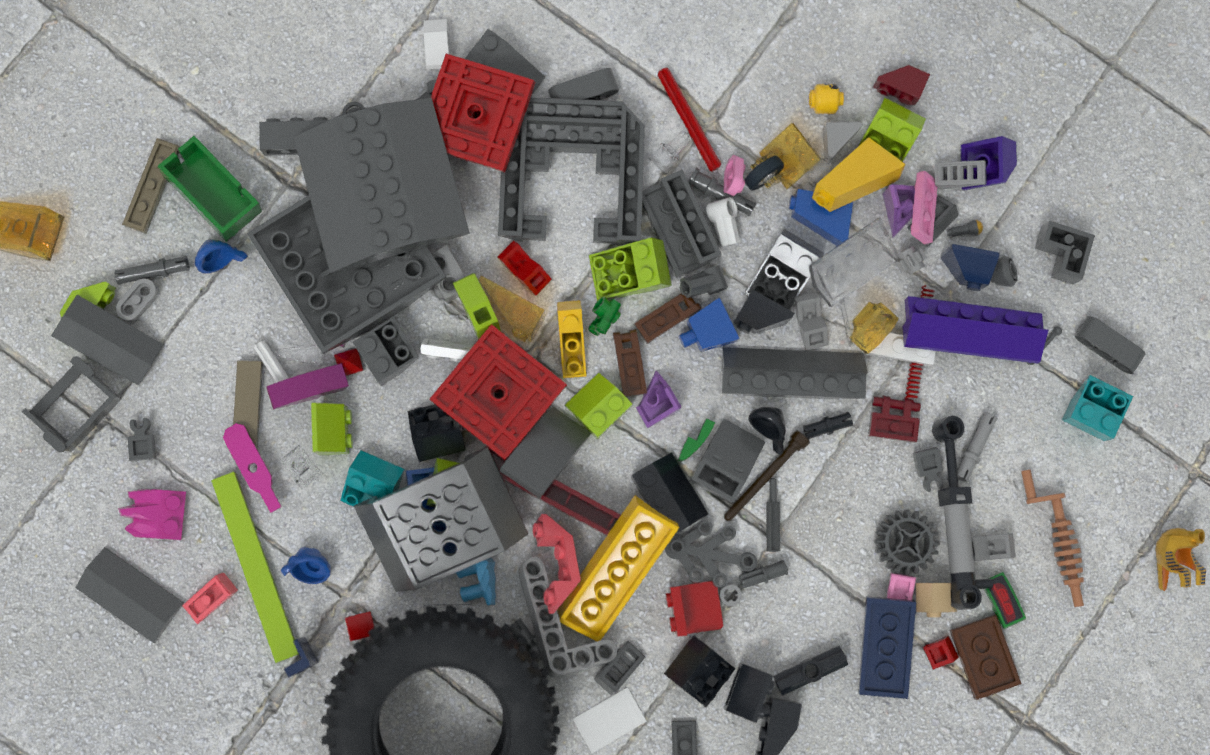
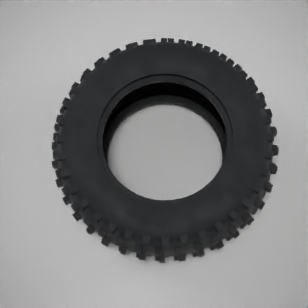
(434, 642)

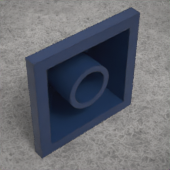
(970, 265)

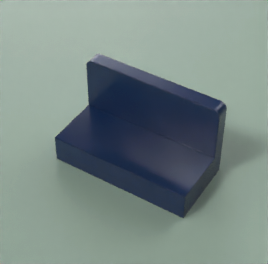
(307, 656)

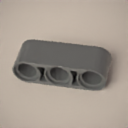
(591, 86)
(1110, 345)

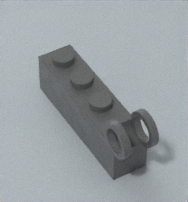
(278, 135)

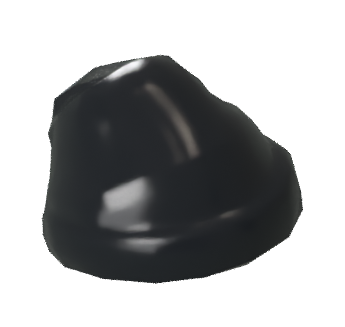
(771, 424)

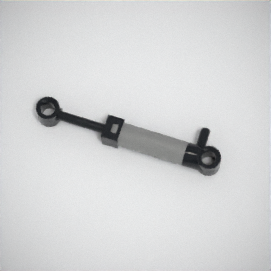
(957, 522)

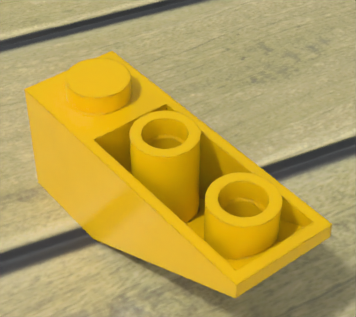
(571, 339)

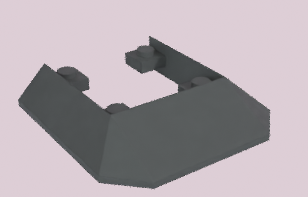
(576, 127)

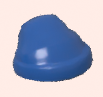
(215, 255)
(308, 566)

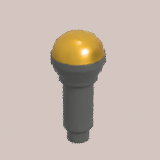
(972, 228)

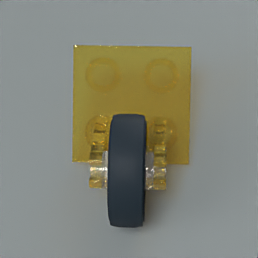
(783, 160)

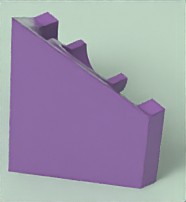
(899, 206)
(658, 402)

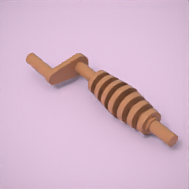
(1063, 534)

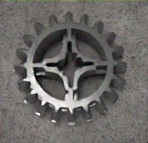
(913, 550)

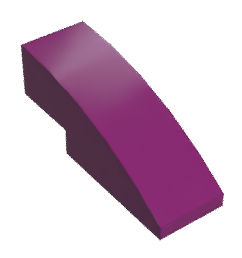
(307, 386)

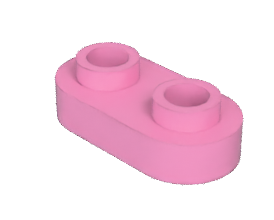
(734, 175)

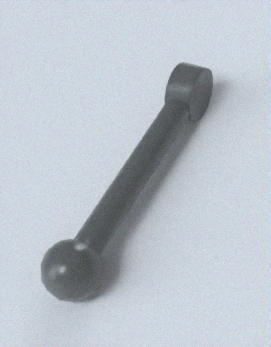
(1056, 331)

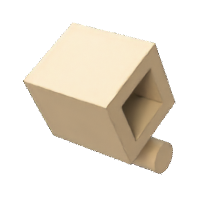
(933, 598)

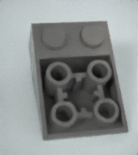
(785, 269)
(727, 461)

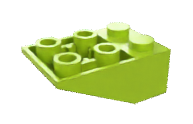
(630, 269)

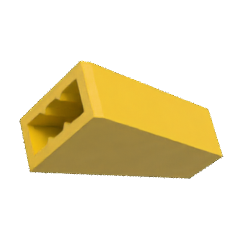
(858, 175)

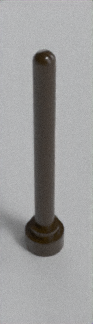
(796, 443)

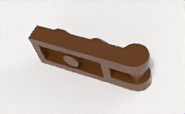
(666, 317)
(630, 364)

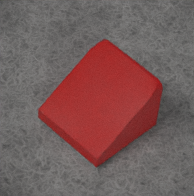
(359, 625)
(941, 652)

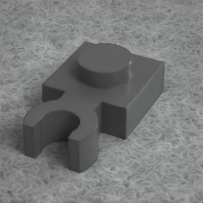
(141, 445)
(928, 465)

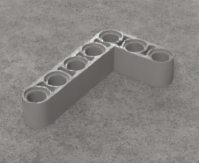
(554, 628)

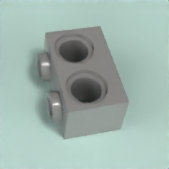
(452, 272)

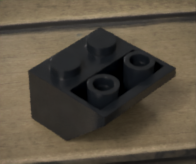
(434, 433)
(699, 671)
(749, 693)

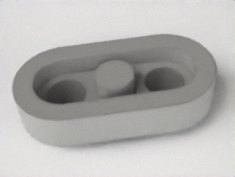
(135, 298)

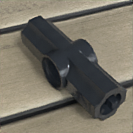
(825, 664)

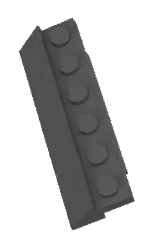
(793, 373)

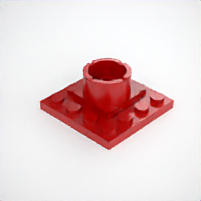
(480, 110)
(494, 367)

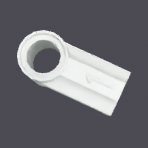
(723, 216)

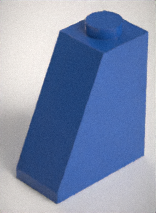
(830, 225)

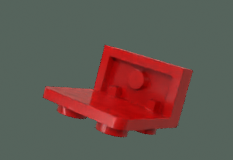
(694, 608)

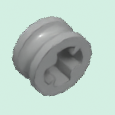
(729, 587)

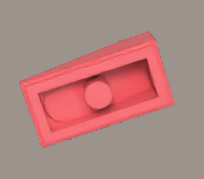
(210, 597)

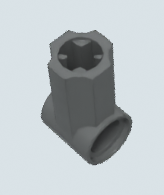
(707, 281)

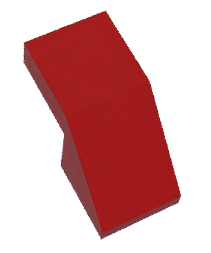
(524, 268)

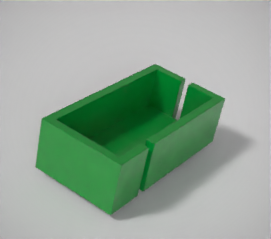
(210, 188)

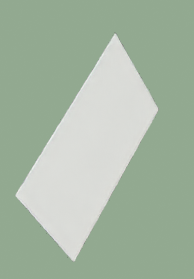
(609, 720)

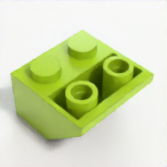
(894, 128)

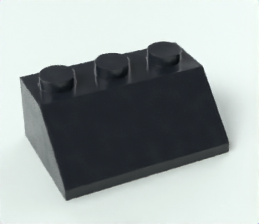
(669, 491)

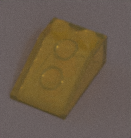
(29, 230)
(519, 314)

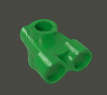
(606, 313)

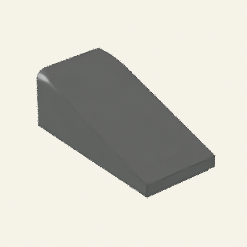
(684, 737)

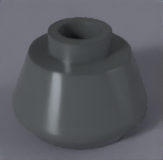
(1005, 272)

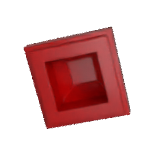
(350, 361)

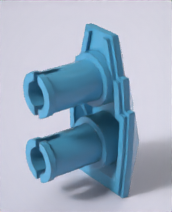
(487, 579)

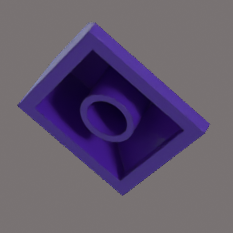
(999, 155)

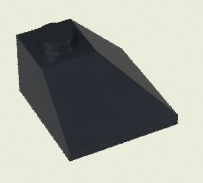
(761, 314)

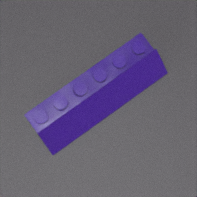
(974, 330)

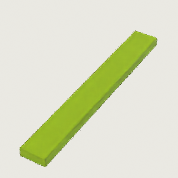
(255, 566)

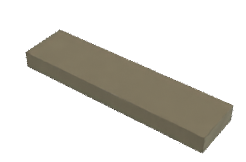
(149, 188)
(248, 397)

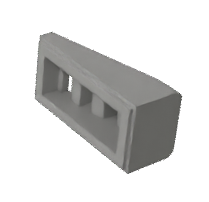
(940, 169)

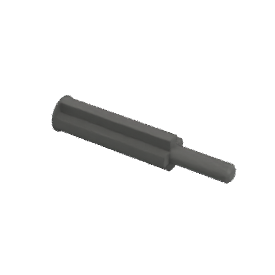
(773, 518)

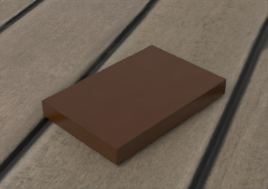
(985, 657)

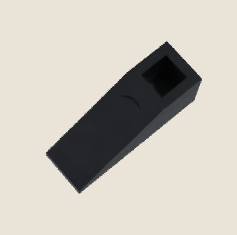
(780, 725)

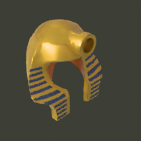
(1175, 548)

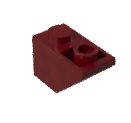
(903, 83)

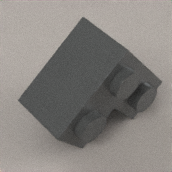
(1069, 246)

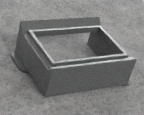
(51, 435)

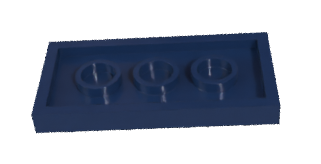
(887, 647)

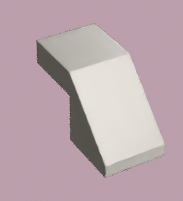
(435, 42)

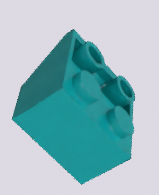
(1098, 408)
(369, 478)

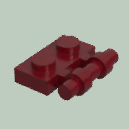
(893, 426)

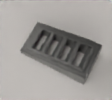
(619, 681)

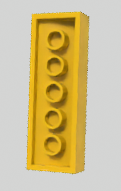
(617, 569)

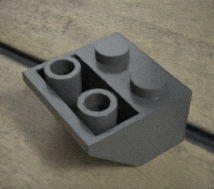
(386, 351)

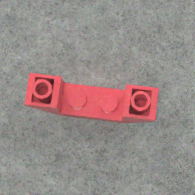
(551, 534)

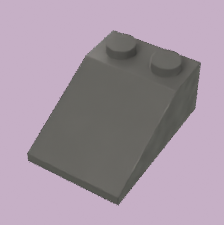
(499, 54)

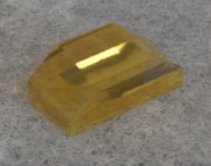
(872, 326)

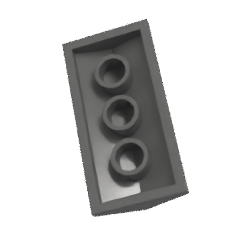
(107, 339)
(129, 595)

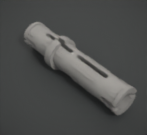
(971, 455)

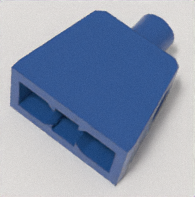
(710, 328)

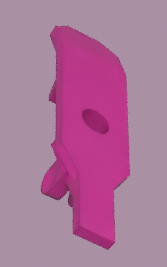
(245, 454)

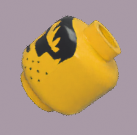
(825, 98)

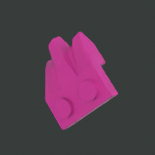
(155, 513)

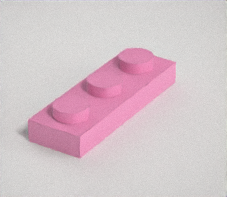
(924, 208)

